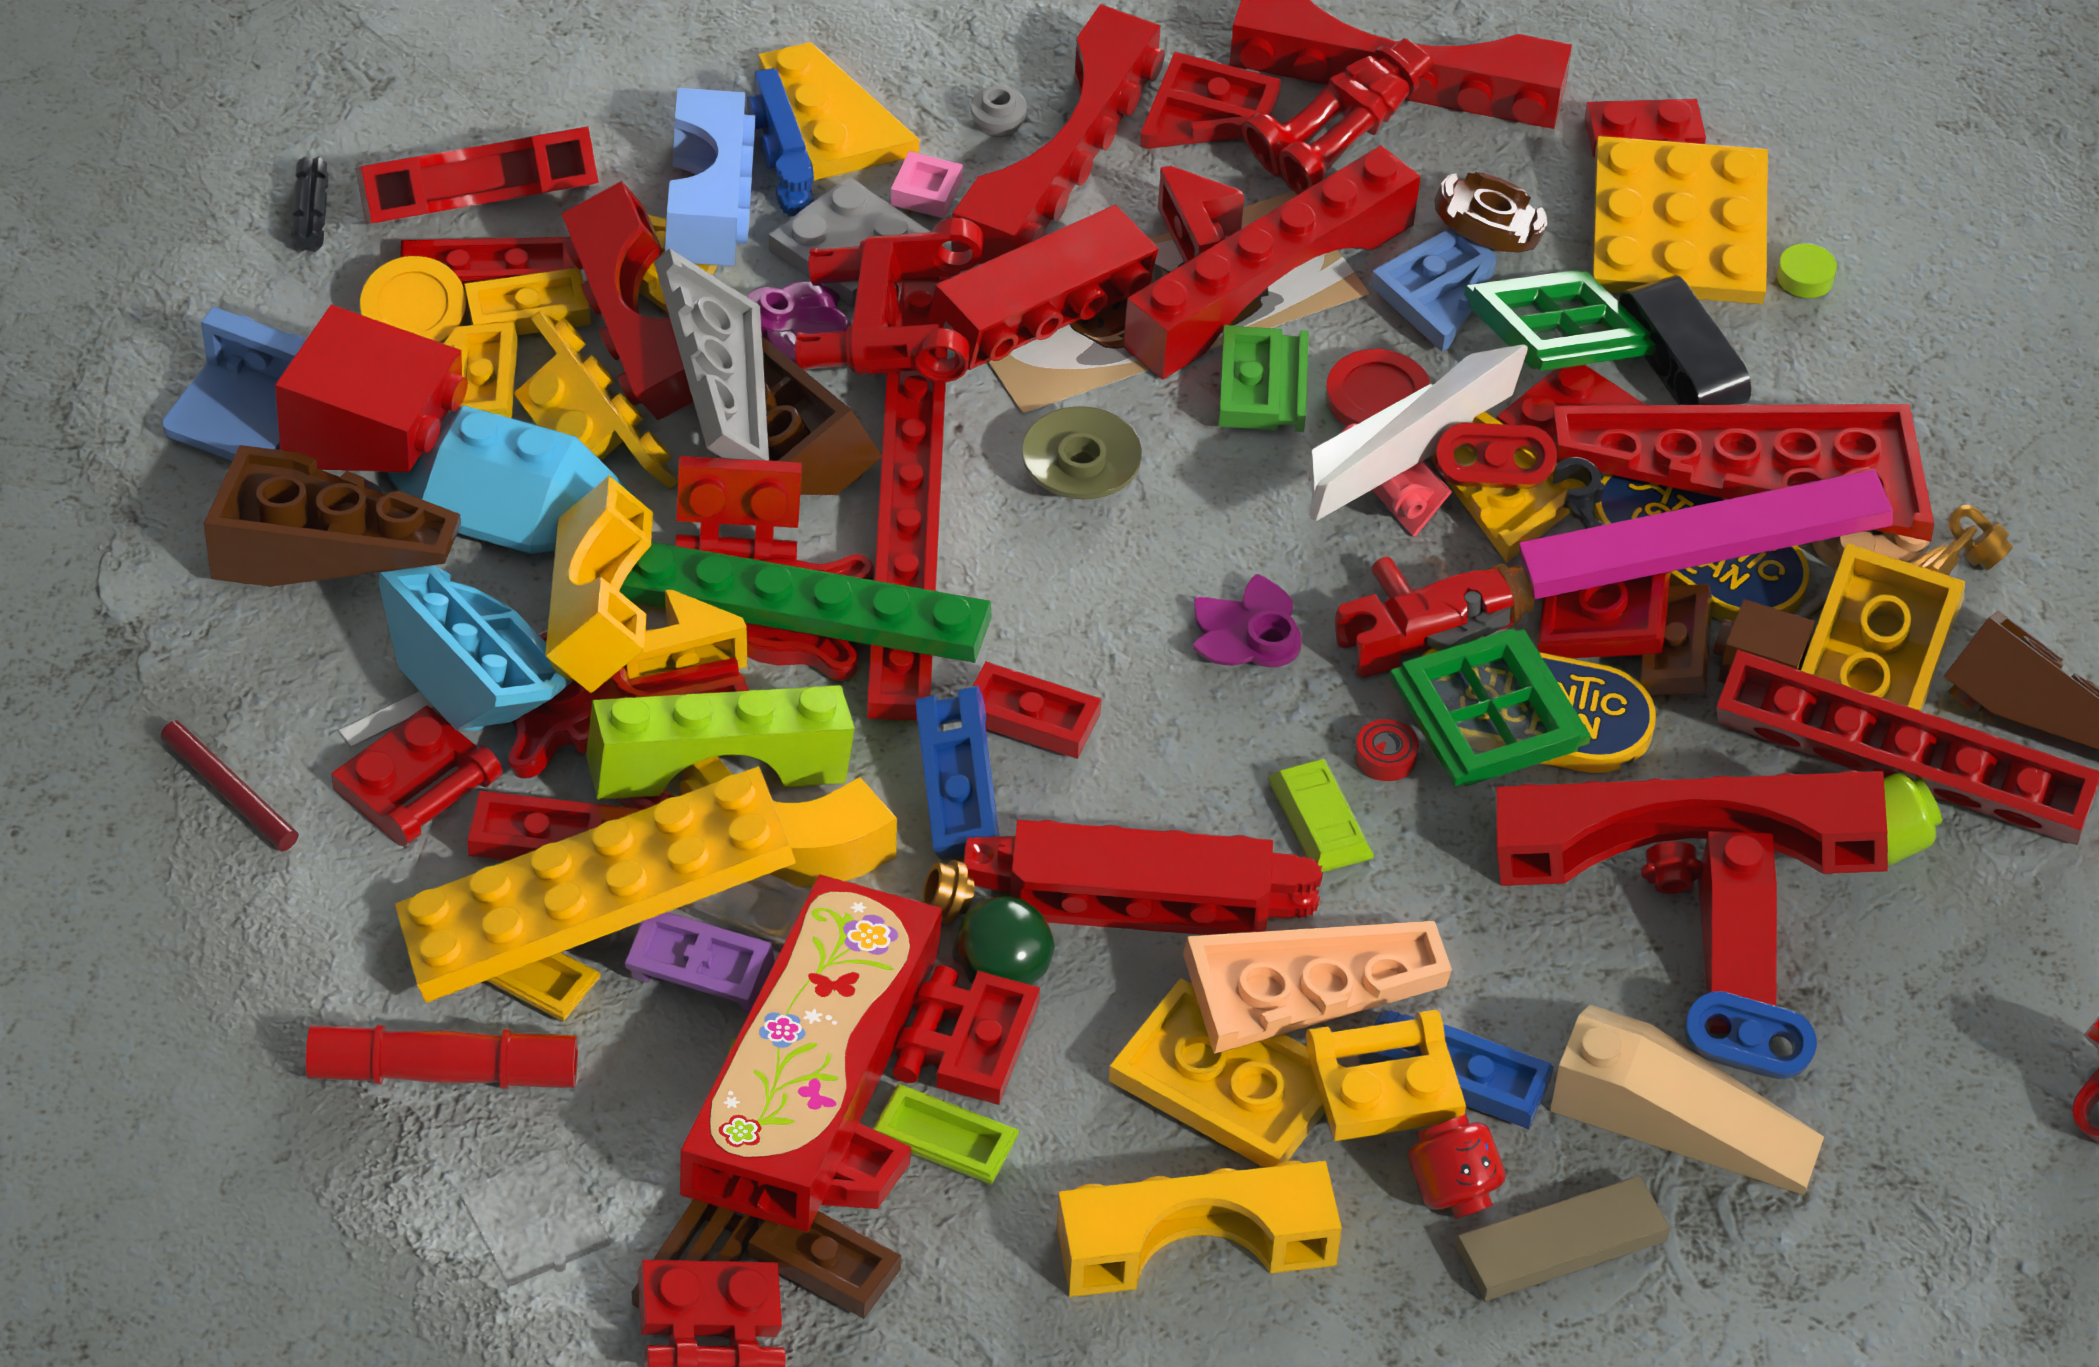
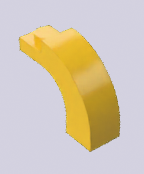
(828, 836)

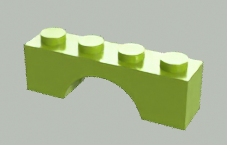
(649, 740)

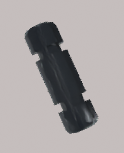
(309, 204)

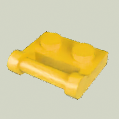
(1387, 1093)

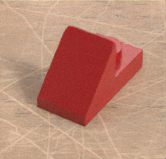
(1197, 210)

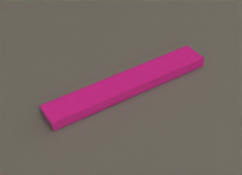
(1705, 534)

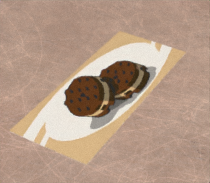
(1092, 350)

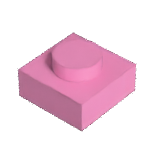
(926, 184)

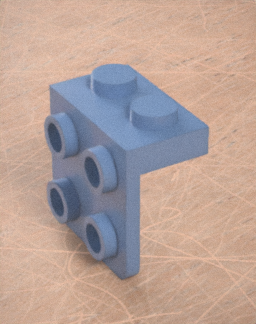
(235, 391)

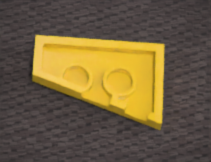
(835, 115)
(1512, 513)

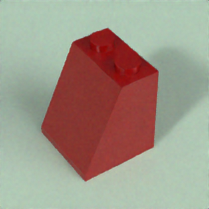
(366, 394)

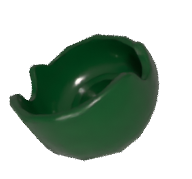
(1004, 940)

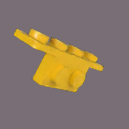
(575, 399)

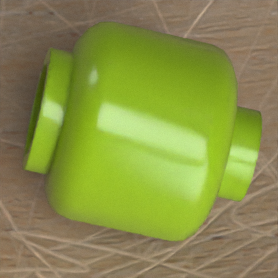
(1910, 816)

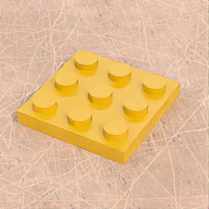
(1681, 214)

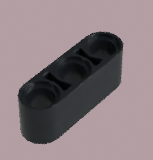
(1690, 348)

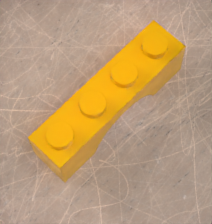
(590, 622)
(1274, 1212)

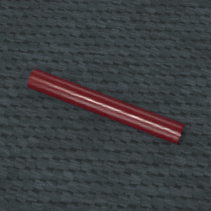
(229, 785)

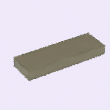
(1562, 1238)

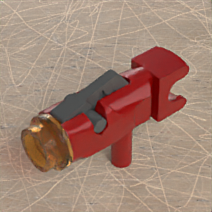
(1429, 617)

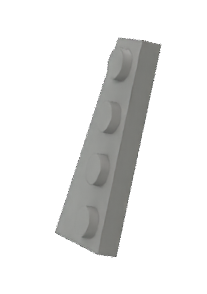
(721, 356)

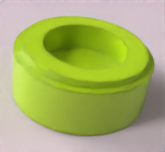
(1807, 270)

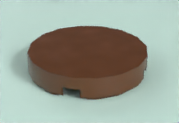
(1490, 212)

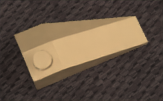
(1666, 1095)

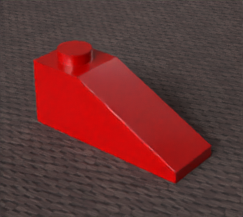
(1739, 917)

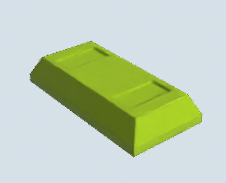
(1320, 815)
(947, 1134)

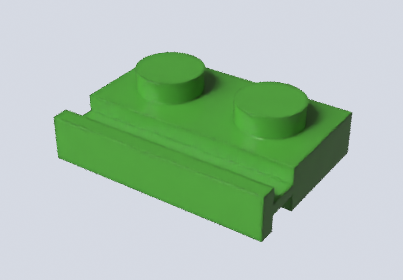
(1263, 378)

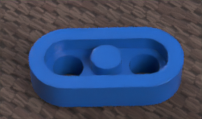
(1750, 1029)

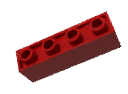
(1045, 285)

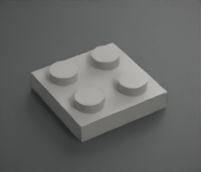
(838, 220)

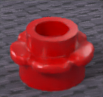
(1672, 866)

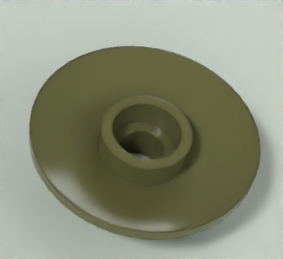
(1082, 452)

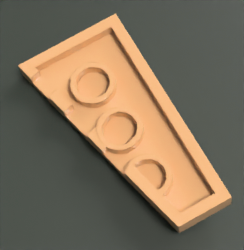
(1303, 977)

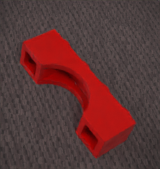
(476, 175)
(616, 248)

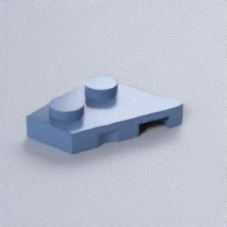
(1431, 283)

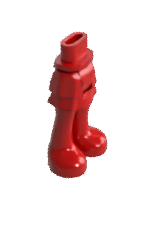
(1365, 96)

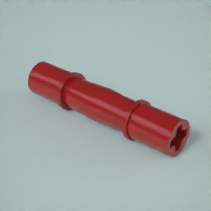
(442, 1056)

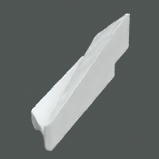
(1408, 429)

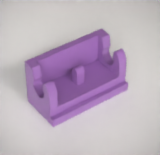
(701, 958)

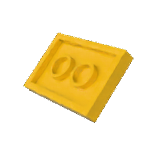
(1246, 1098)

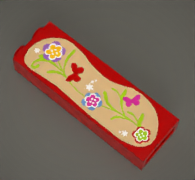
(810, 1053)

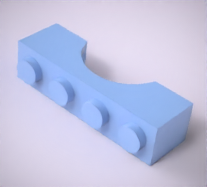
(713, 206)

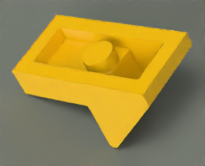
(693, 637)

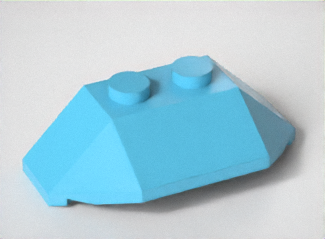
(504, 477)
(465, 649)

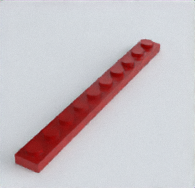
(908, 509)

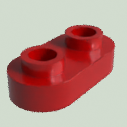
(1494, 455)

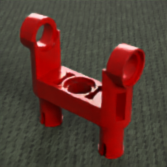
(880, 265)

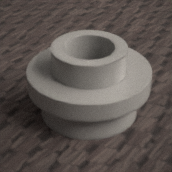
(998, 110)

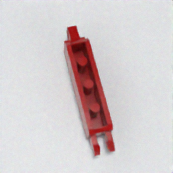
(1146, 877)

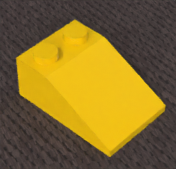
(1884, 626)

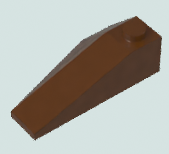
(812, 428)
(298, 524)
(2024, 683)

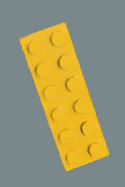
(593, 884)

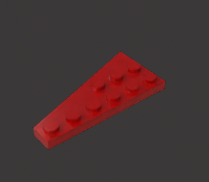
(1754, 449)

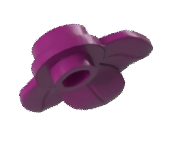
(797, 310)
(1248, 630)

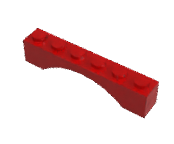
(1111, 67)
(1502, 79)
(1187, 308)
(1565, 828)

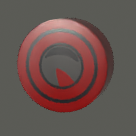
(1386, 750)

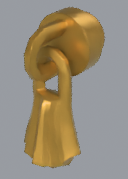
(1984, 550)

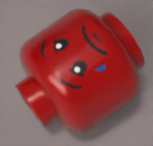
(1457, 1166)

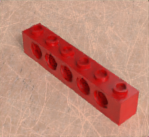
(1885, 736)

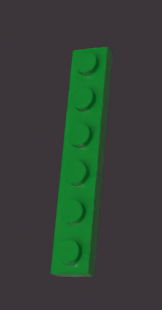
(814, 601)

